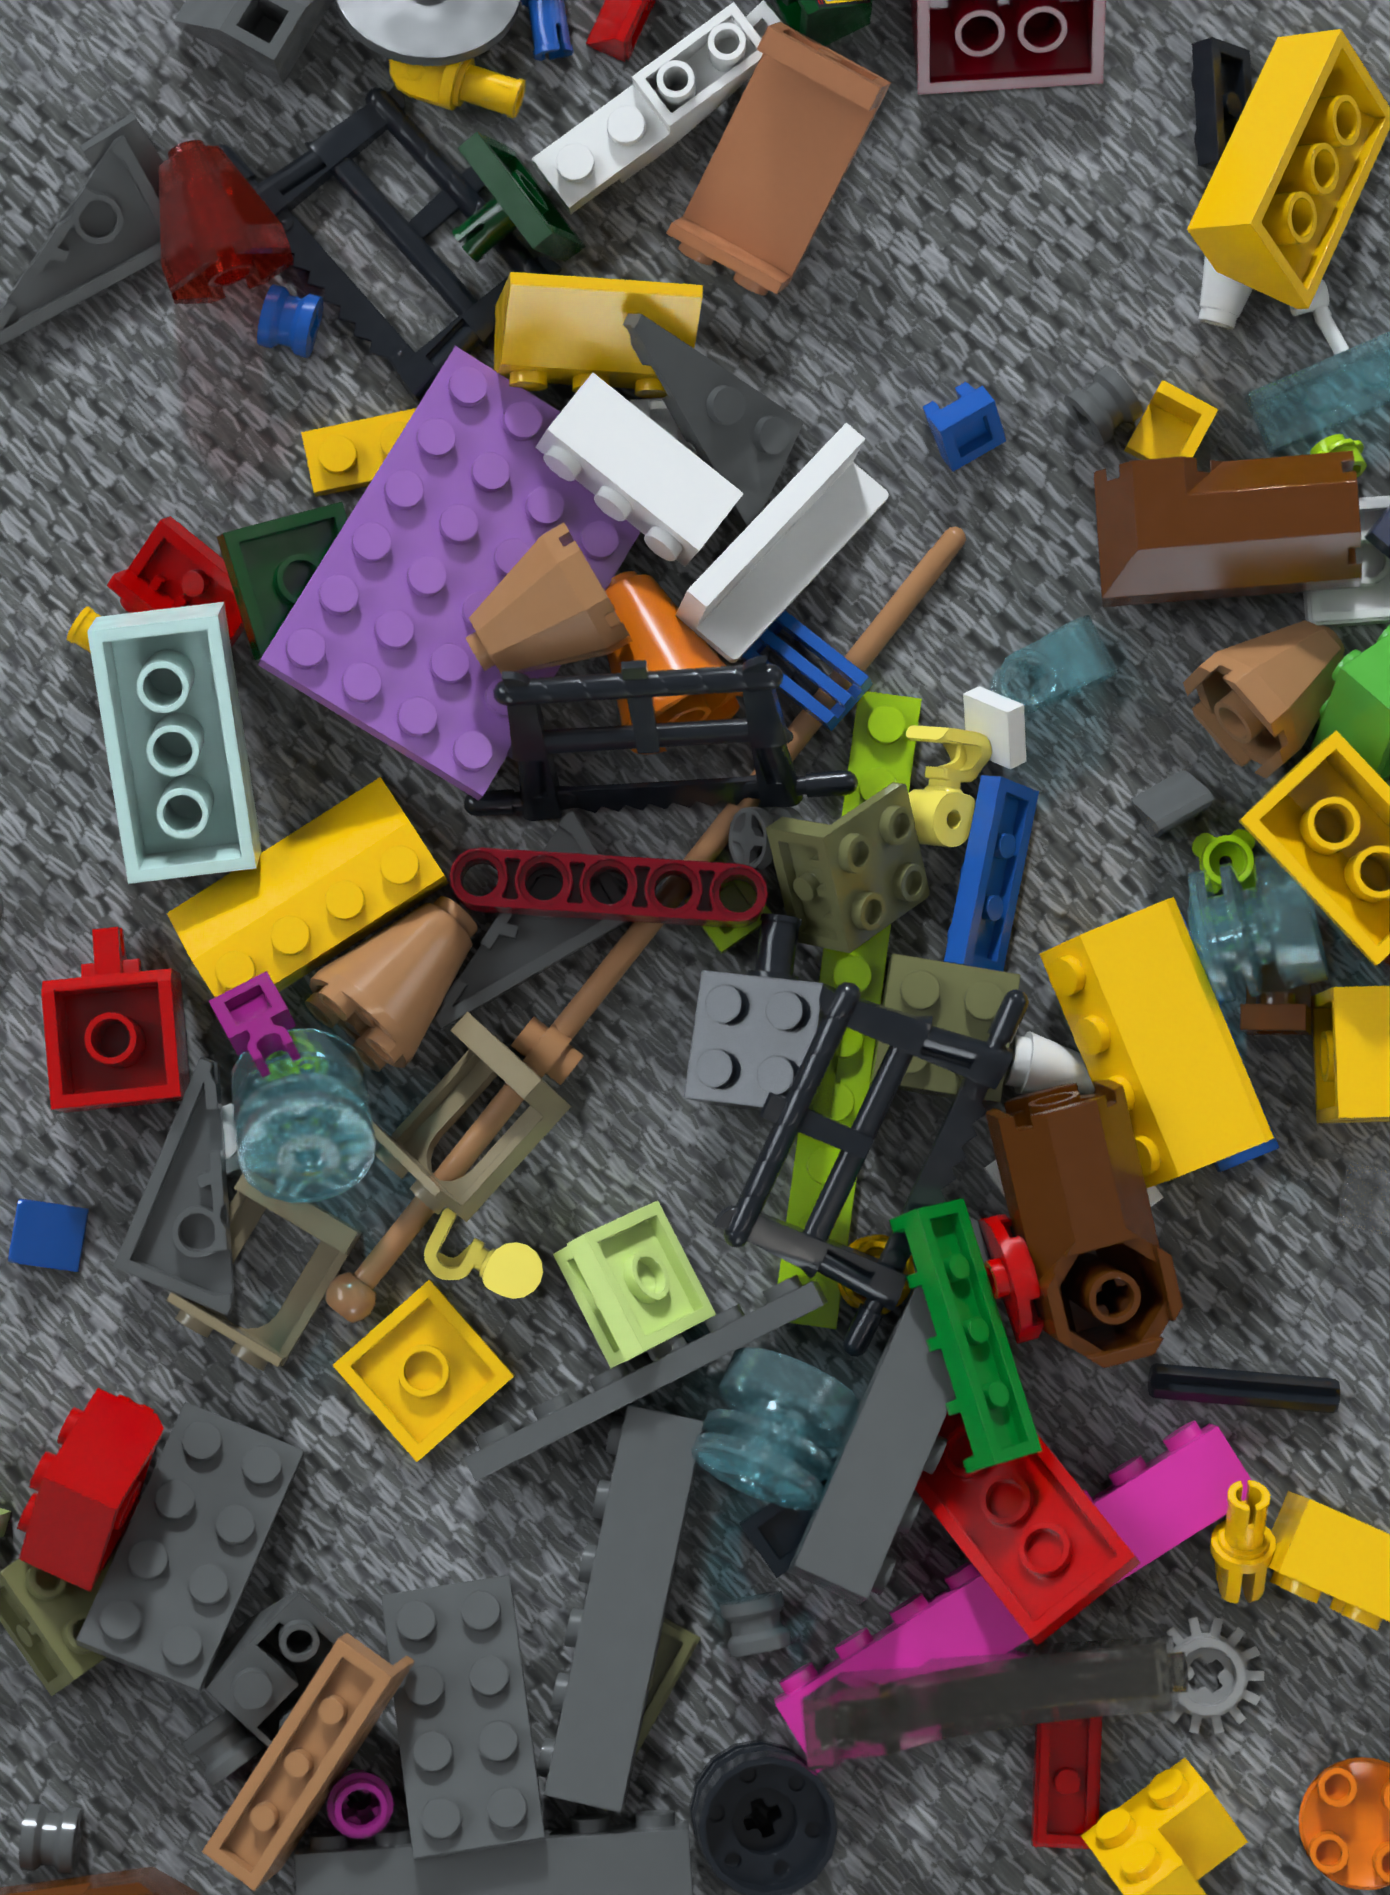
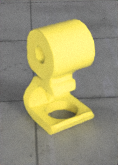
(943, 796)
(508, 1270)

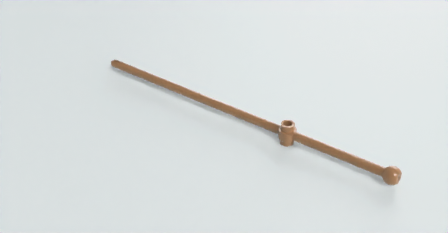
(547, 1047)

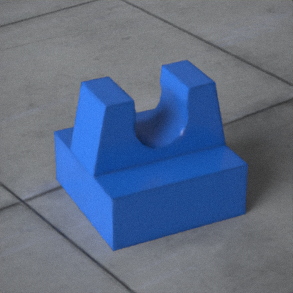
(965, 426)

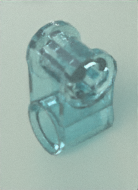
(1058, 664)

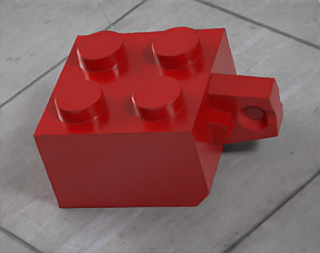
(114, 1032)
(89, 1488)

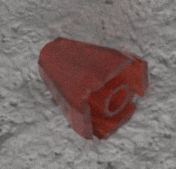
(214, 226)

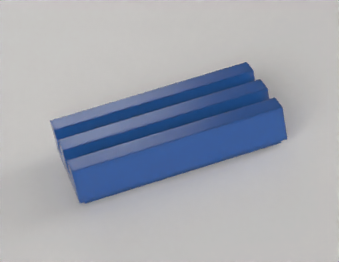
(844, 699)

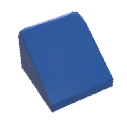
(48, 1235)

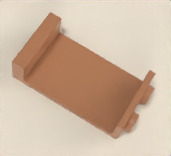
(779, 160)

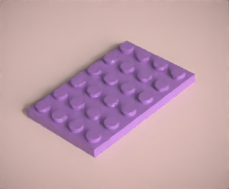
(416, 558)

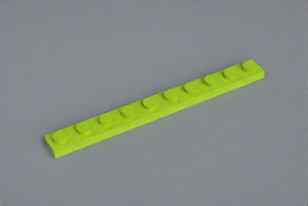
(877, 758)

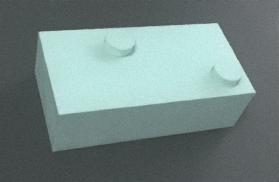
(175, 742)

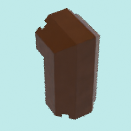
(1227, 530)
(1086, 1220)

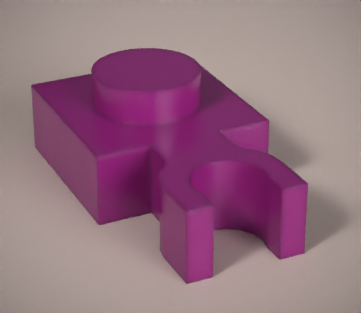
(256, 1020)

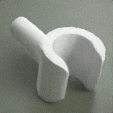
(1323, 318)

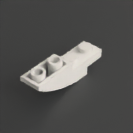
(654, 112)

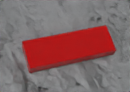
(1066, 1782)

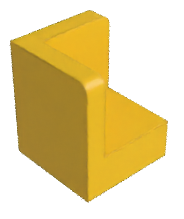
(1171, 425)

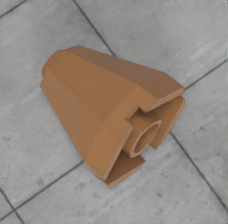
(546, 611)
(1267, 692)

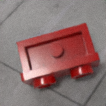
(176, 572)

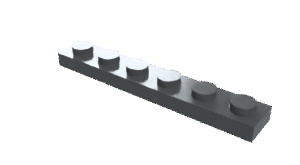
(619, 1387)

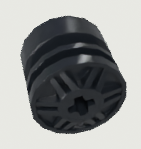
(799, 1831)

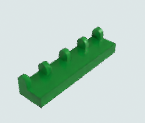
(969, 1333)

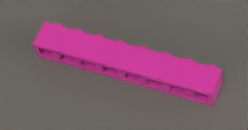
(1148, 1507)

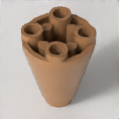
(394, 982)

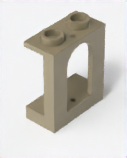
(414, 1140)
(280, 1336)

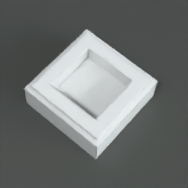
(1000, 721)

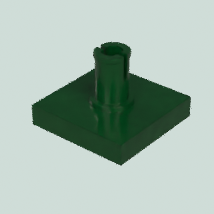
(516, 204)
(274, 564)

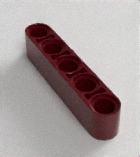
(581, 870)

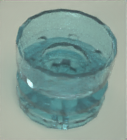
(1255, 928)
(305, 1124)
(775, 1428)

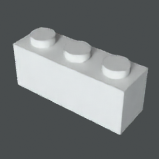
(637, 471)

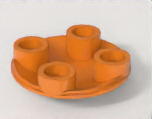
(1348, 1823)

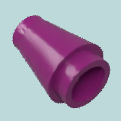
(363, 1817)

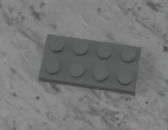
(190, 1548)
(463, 1718)

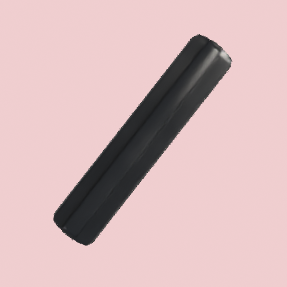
(1244, 1388)

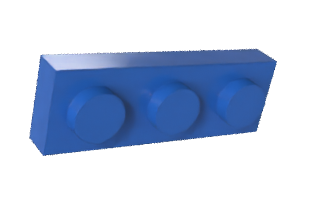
(991, 874)

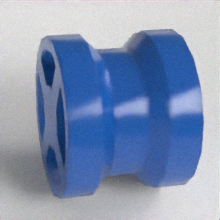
(289, 321)

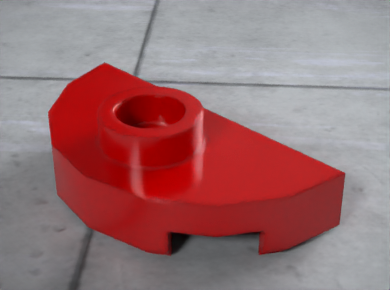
(1012, 1276)

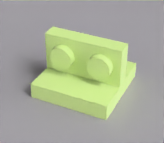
(633, 1283)

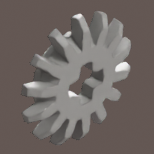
(1232, 1677)

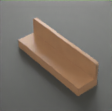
(305, 1761)

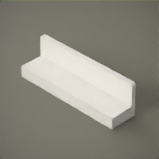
(783, 548)

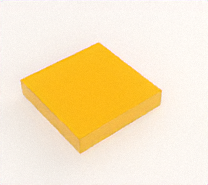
(423, 1370)

